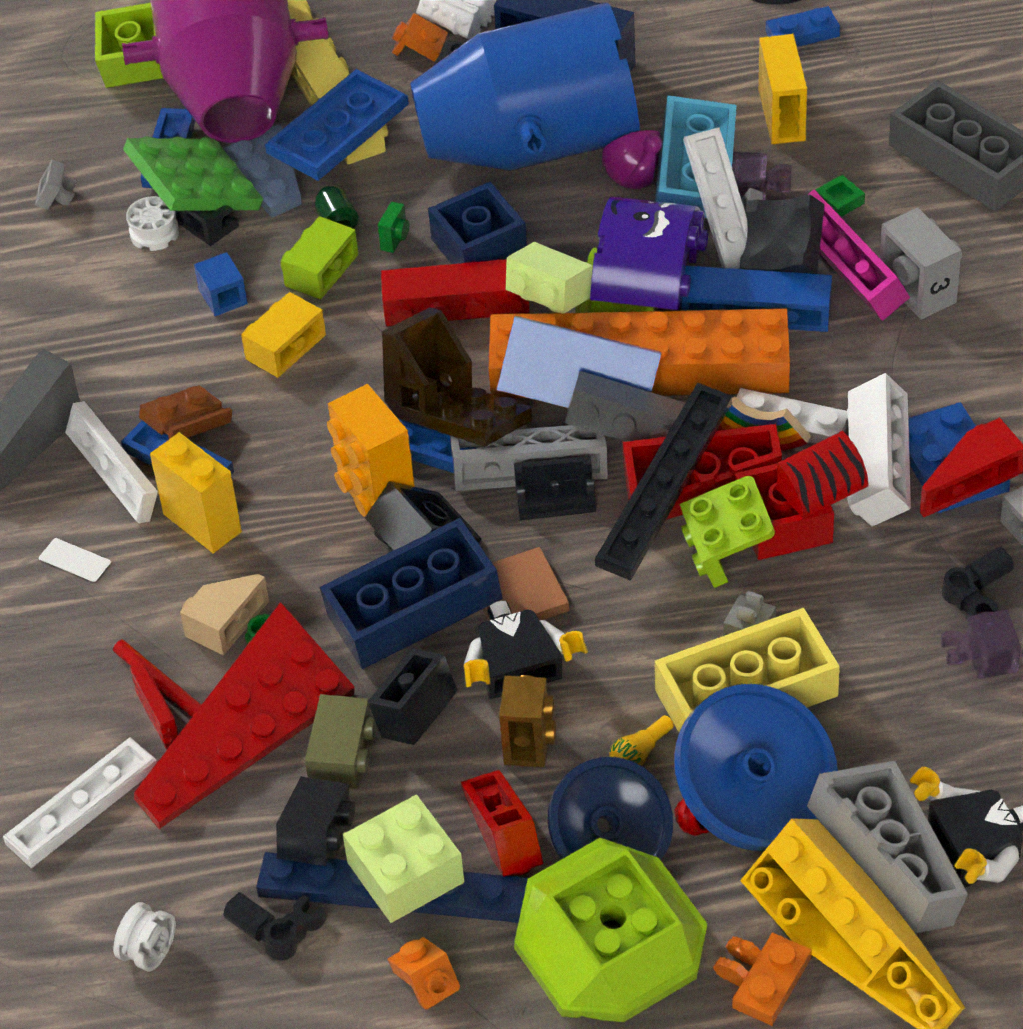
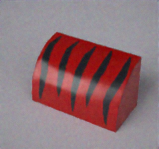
(821, 474)

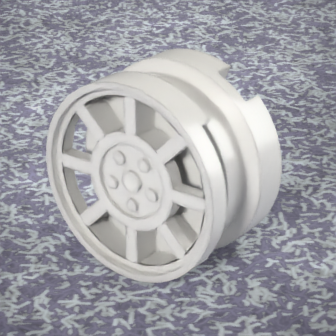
(151, 223)
(144, 936)

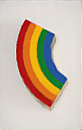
(789, 429)

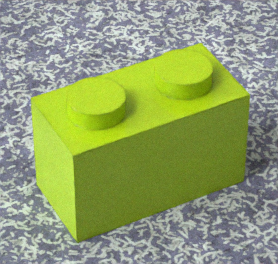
(319, 257)

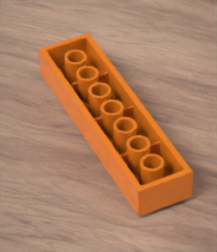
(696, 346)

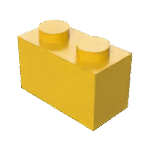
(283, 334)

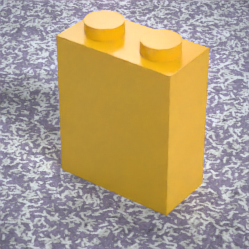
(782, 89)
(196, 492)

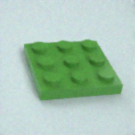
(192, 174)

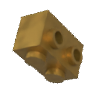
(526, 721)

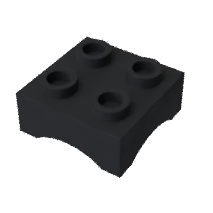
(783, 235)

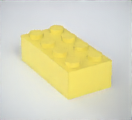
(774, 653)

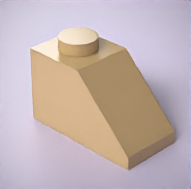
(223, 610)

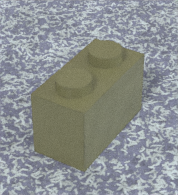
(340, 740)

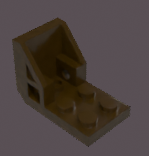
(417, 387)

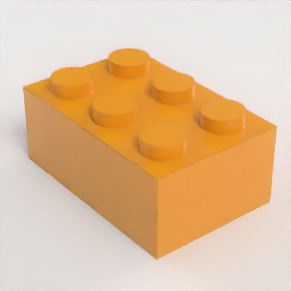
(368, 446)

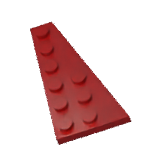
(248, 714)

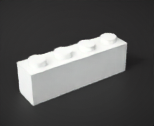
(881, 434)

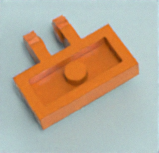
(770, 978)

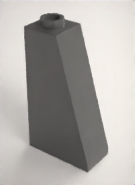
(35, 412)

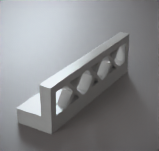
(494, 464)

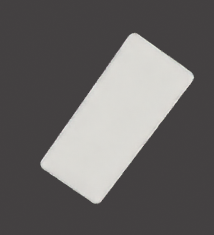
(74, 559)

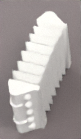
(458, 16)

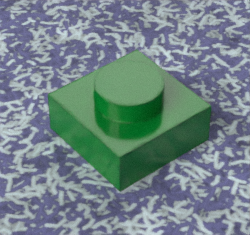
(842, 195)
(393, 227)

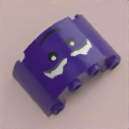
(646, 252)

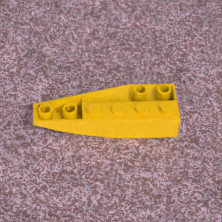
(849, 923)

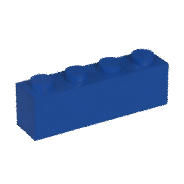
(803, 294)

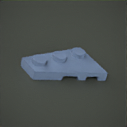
(269, 176)

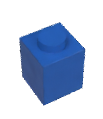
(220, 284)

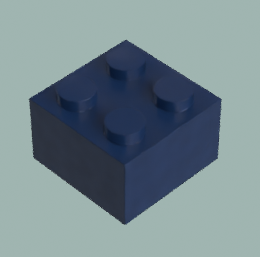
(477, 226)

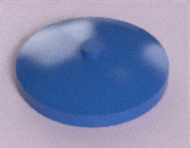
(750, 763)

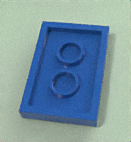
(934, 437)

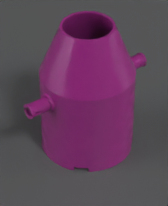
(226, 59)

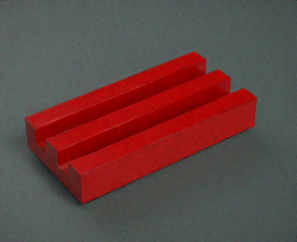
(154, 704)

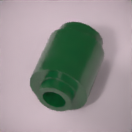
(336, 206)

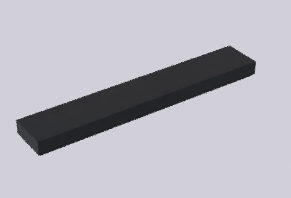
(663, 481)

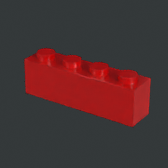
(456, 289)

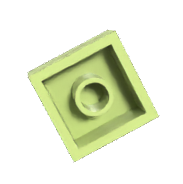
(403, 858)

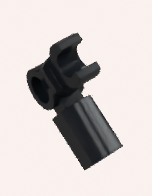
(963, 585)
(280, 934)

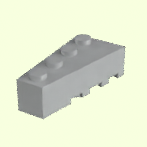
(891, 840)

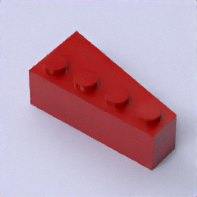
(726, 454)

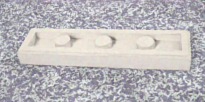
(719, 195)
(111, 462)
(79, 802)

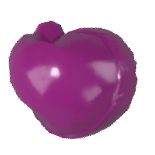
(633, 158)

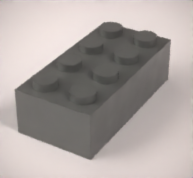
(961, 143)

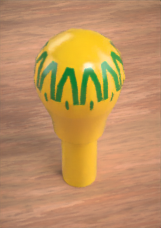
(639, 745)

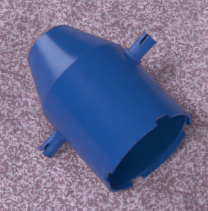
(529, 93)

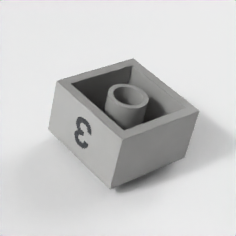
(922, 260)

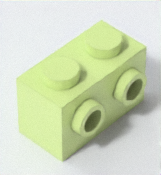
(548, 277)

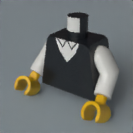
(517, 647)
(972, 828)

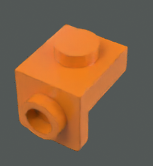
(420, 36)
(426, 971)

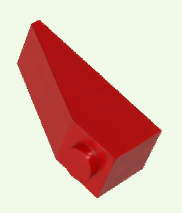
(978, 462)
(503, 823)

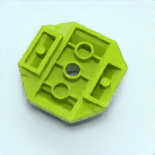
(603, 969)

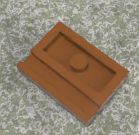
(185, 412)

